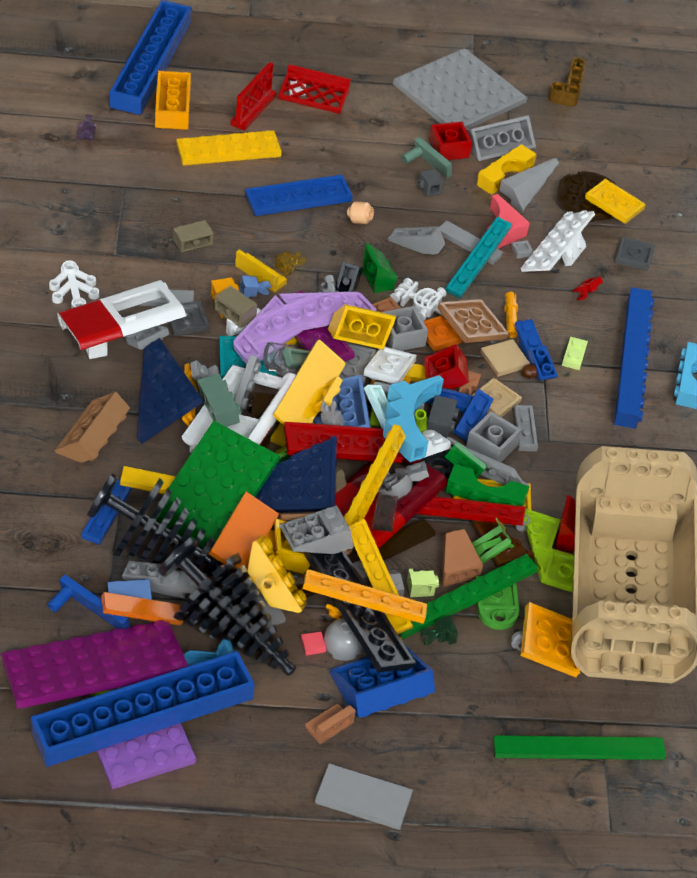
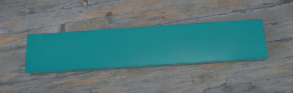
(478, 257)

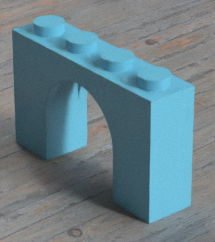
(687, 389)

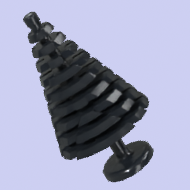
(140, 518)
(215, 595)

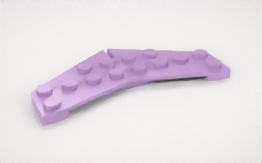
(291, 315)

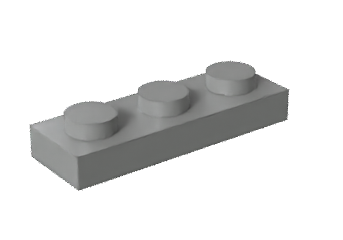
(247, 384)

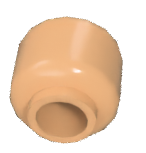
(360, 212)

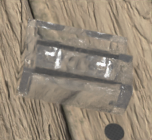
(275, 360)

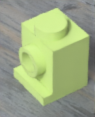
(422, 583)

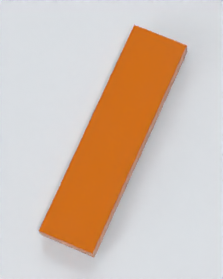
(139, 608)

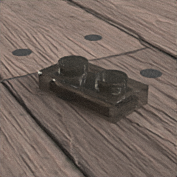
(385, 512)

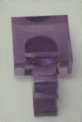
(87, 129)

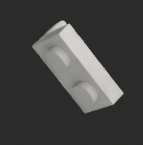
(145, 337)

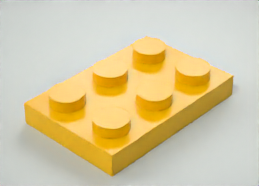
(615, 201)

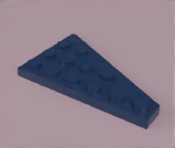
(164, 392)
(303, 481)

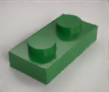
(461, 456)

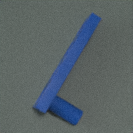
(72, 589)

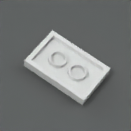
(389, 365)

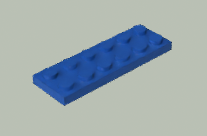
(298, 195)

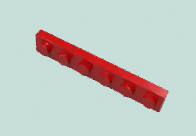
(475, 510)

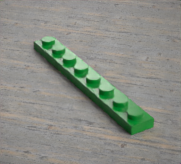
(474, 592)

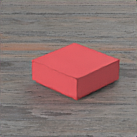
(313, 643)

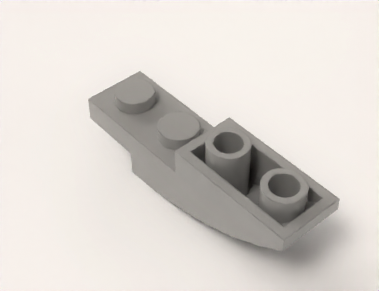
(174, 584)

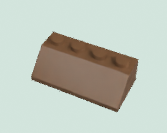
(93, 428)

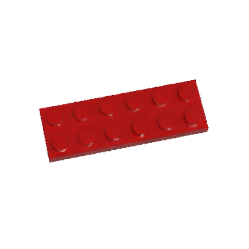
(352, 442)

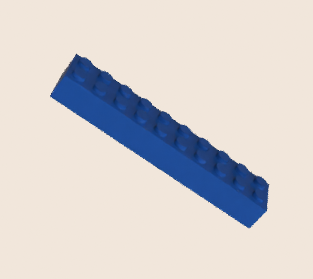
(149, 56)
(141, 708)

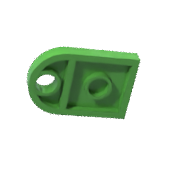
(501, 604)

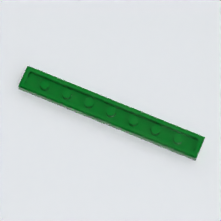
(579, 747)

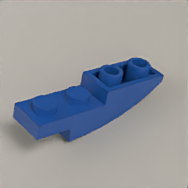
(534, 350)

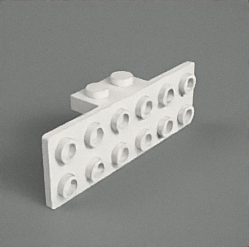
(562, 241)

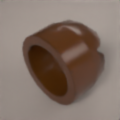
(529, 371)

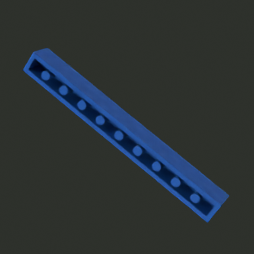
(633, 358)

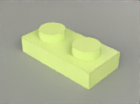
(574, 353)

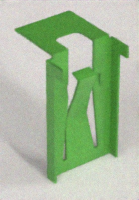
(499, 544)

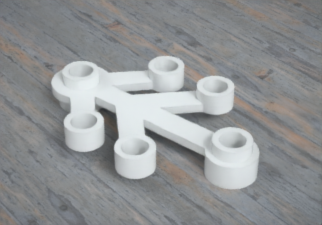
(70, 270)

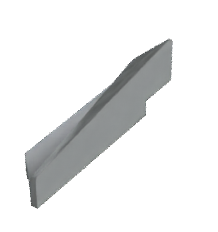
(495, 470)

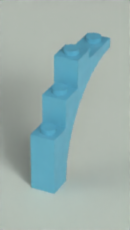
(400, 410)

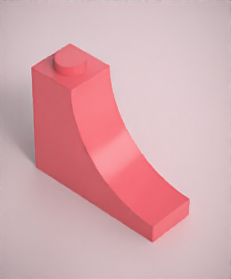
(507, 212)

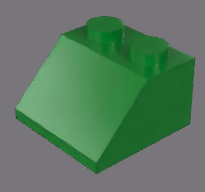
(377, 270)

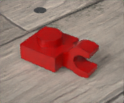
(588, 286)

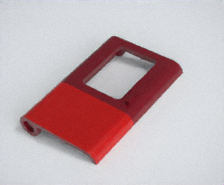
(407, 505)

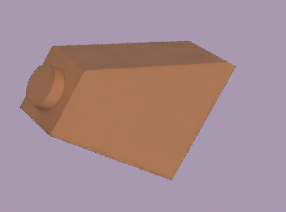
(459, 559)

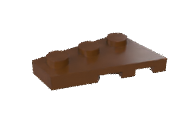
(508, 554)

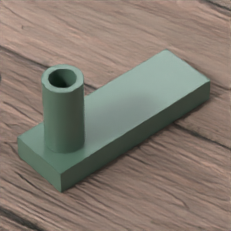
(430, 155)

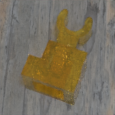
(286, 262)

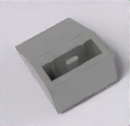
(319, 532)

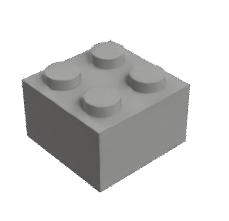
(407, 330)
(494, 437)

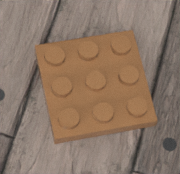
(473, 321)

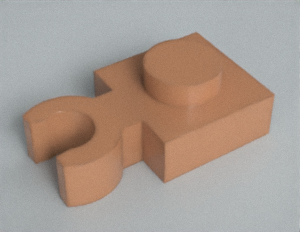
(474, 379)

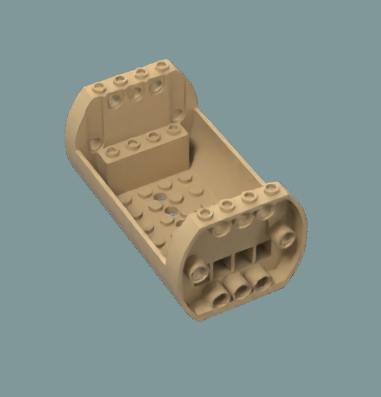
(645, 509)

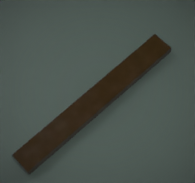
(399, 542)

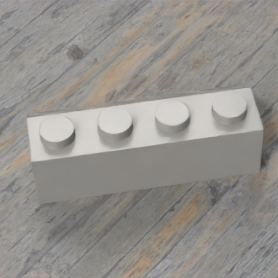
(501, 138)

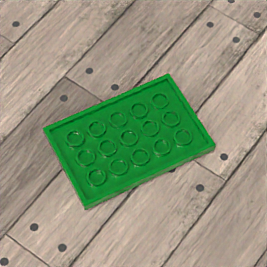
(216, 478)

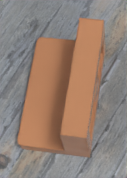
(330, 722)

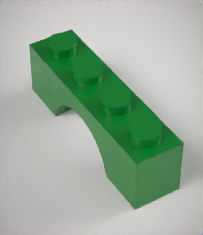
(465, 485)

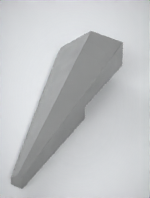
(527, 184)

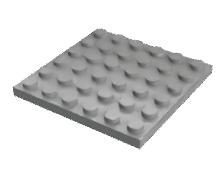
(460, 90)

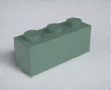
(219, 400)

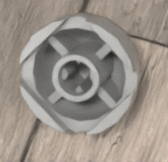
(396, 484)
(341, 641)

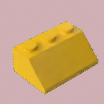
(361, 326)

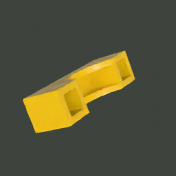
(516, 160)

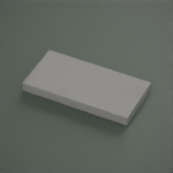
(364, 796)

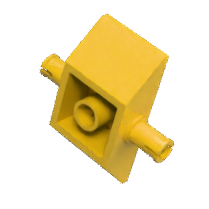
(272, 579)

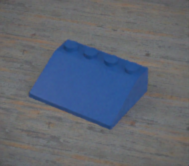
(374, 691)

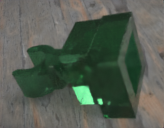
(443, 630)

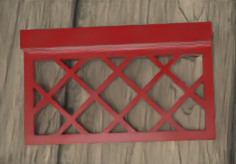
(316, 80)
(254, 98)

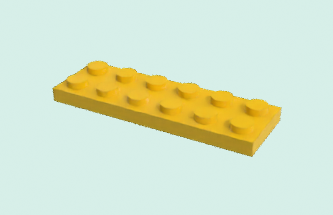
(228, 147)

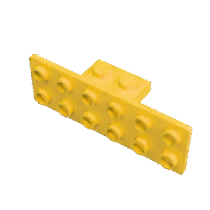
(315, 382)

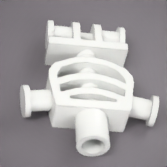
(425, 296)

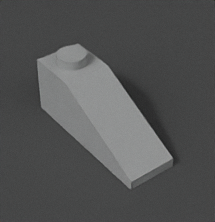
(420, 239)

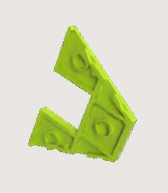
(554, 566)

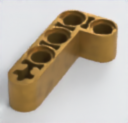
(569, 93)

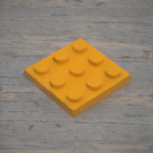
(548, 639)

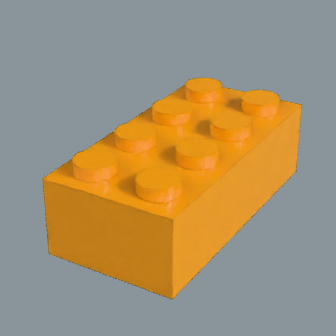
(172, 100)

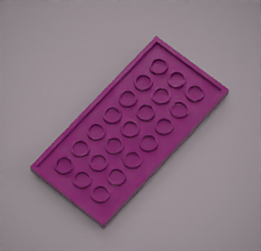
(92, 663)

